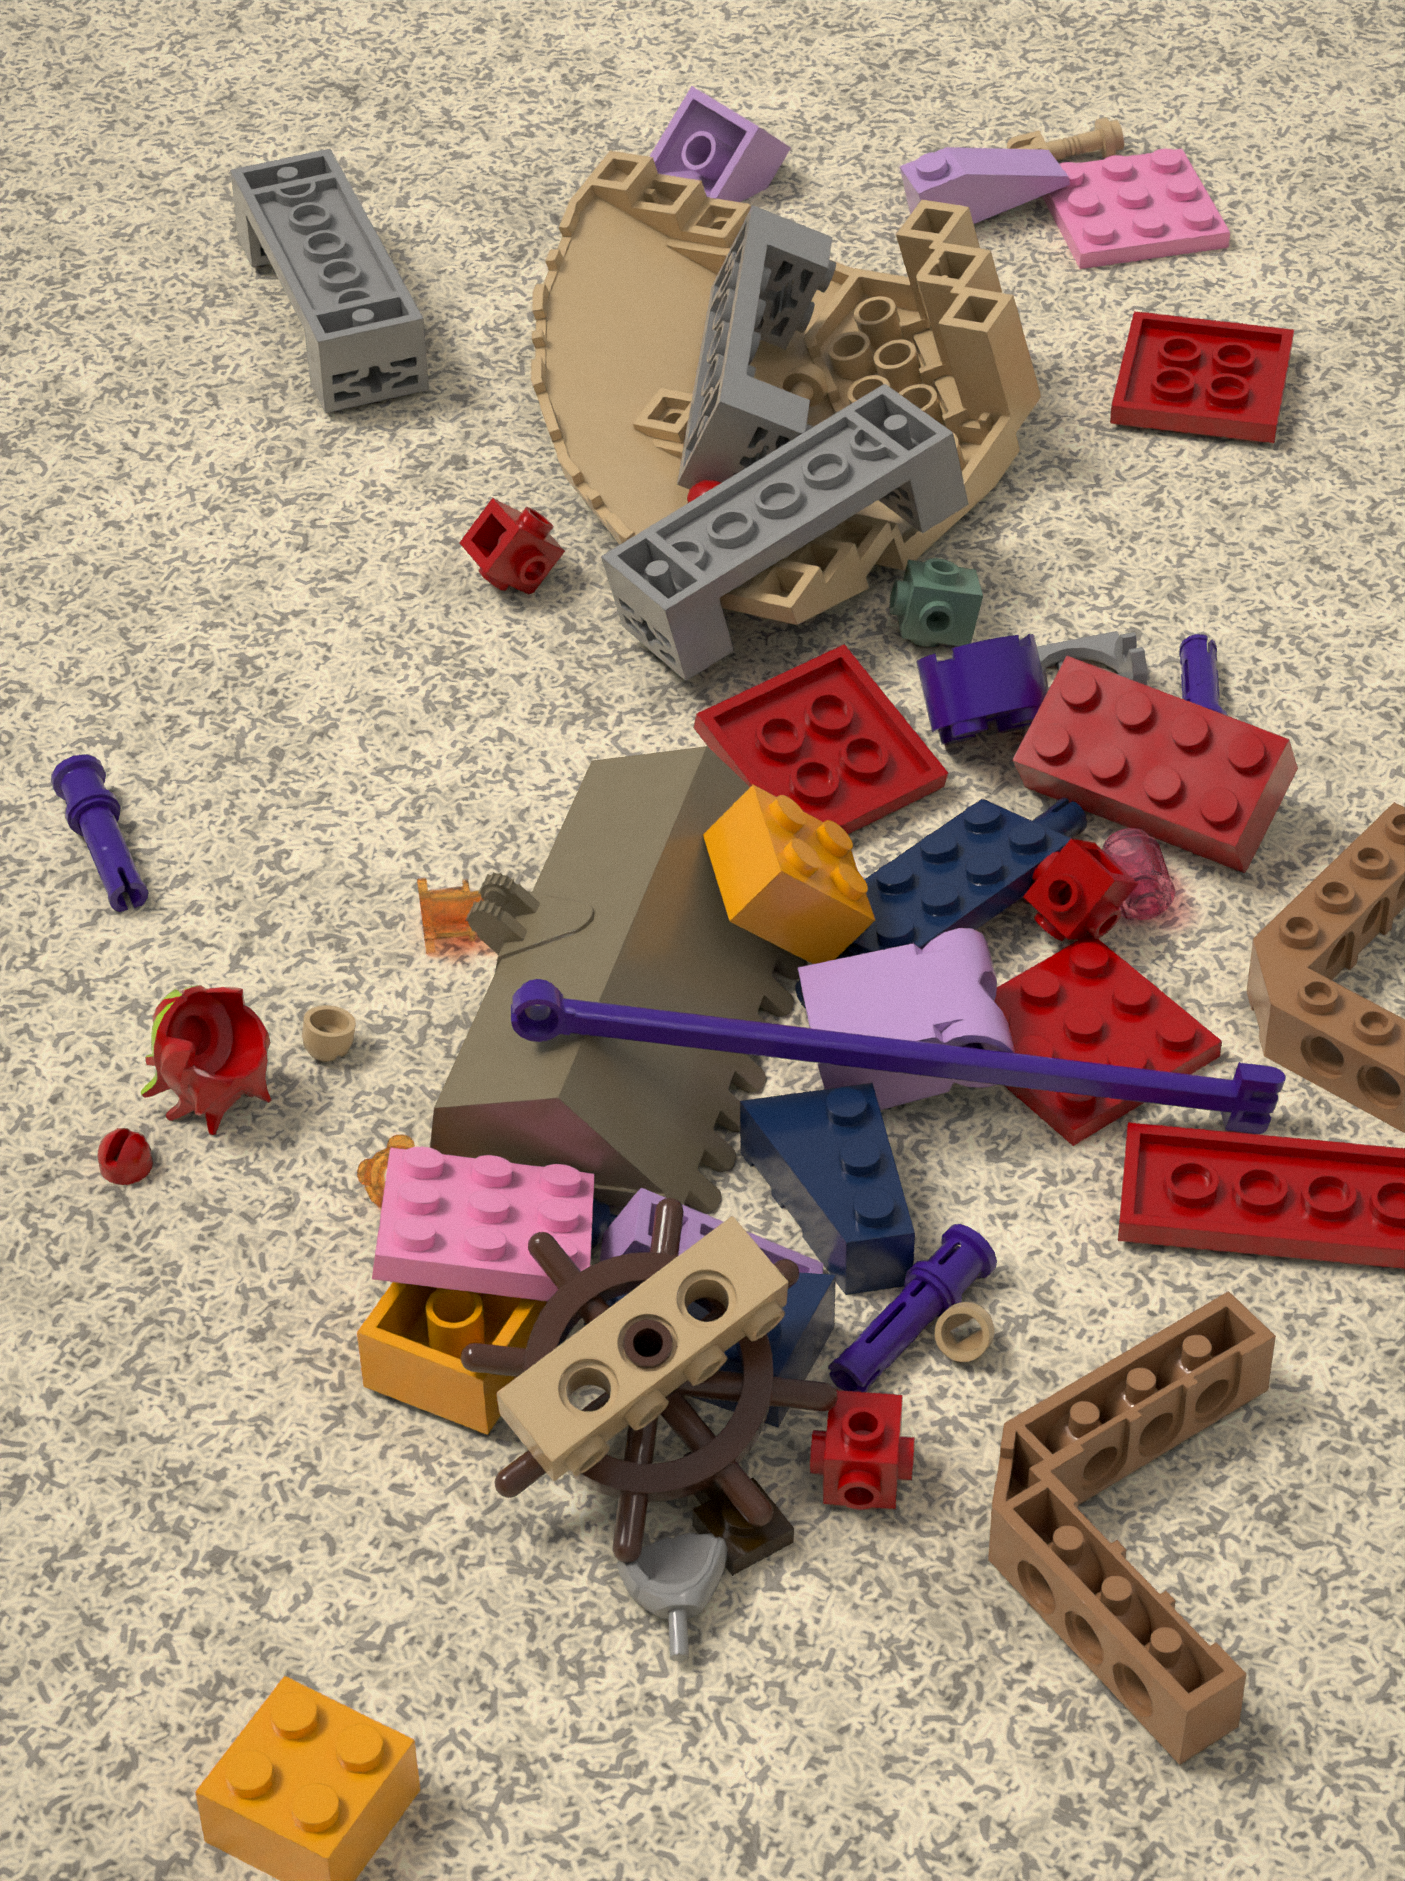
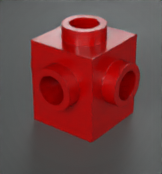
(512, 546)
(1079, 891)
(863, 1451)

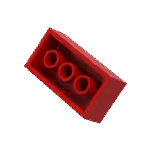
(1156, 763)

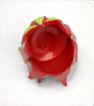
(207, 1052)

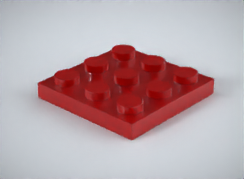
(1202, 377)
(824, 742)
(1099, 1011)

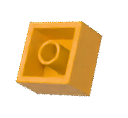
(788, 876)
(416, 1342)
(308, 1788)

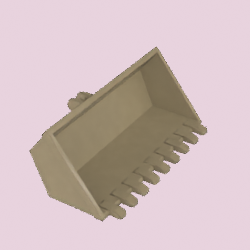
(626, 921)

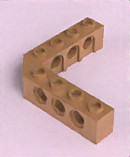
(1307, 1017)
(1065, 1565)

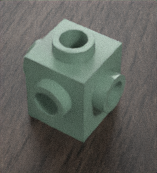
(936, 603)

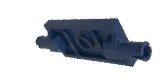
(961, 874)

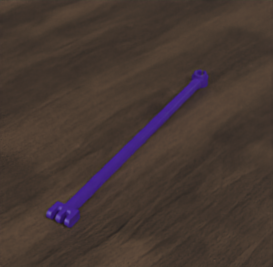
(1242, 1101)

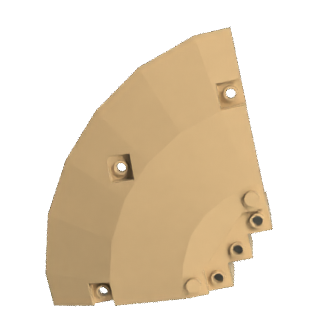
(625, 341)

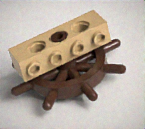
(646, 1359)

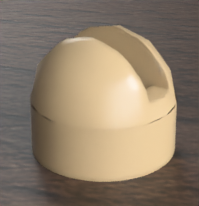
(328, 1032)
(973, 1344)

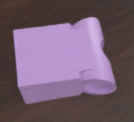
(911, 995)

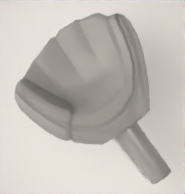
(676, 1581)

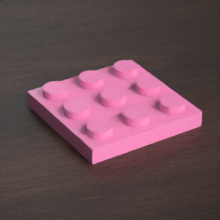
(1135, 209)
(472, 1219)

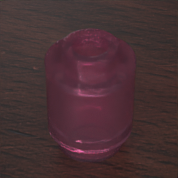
(1145, 863)

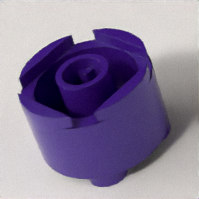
(983, 686)

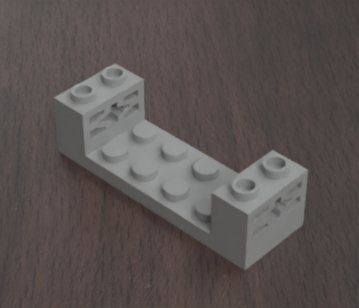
(346, 291)
(756, 296)
(679, 567)

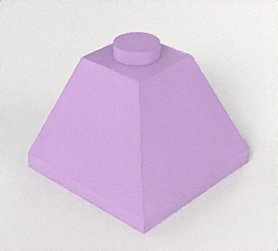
(719, 149)

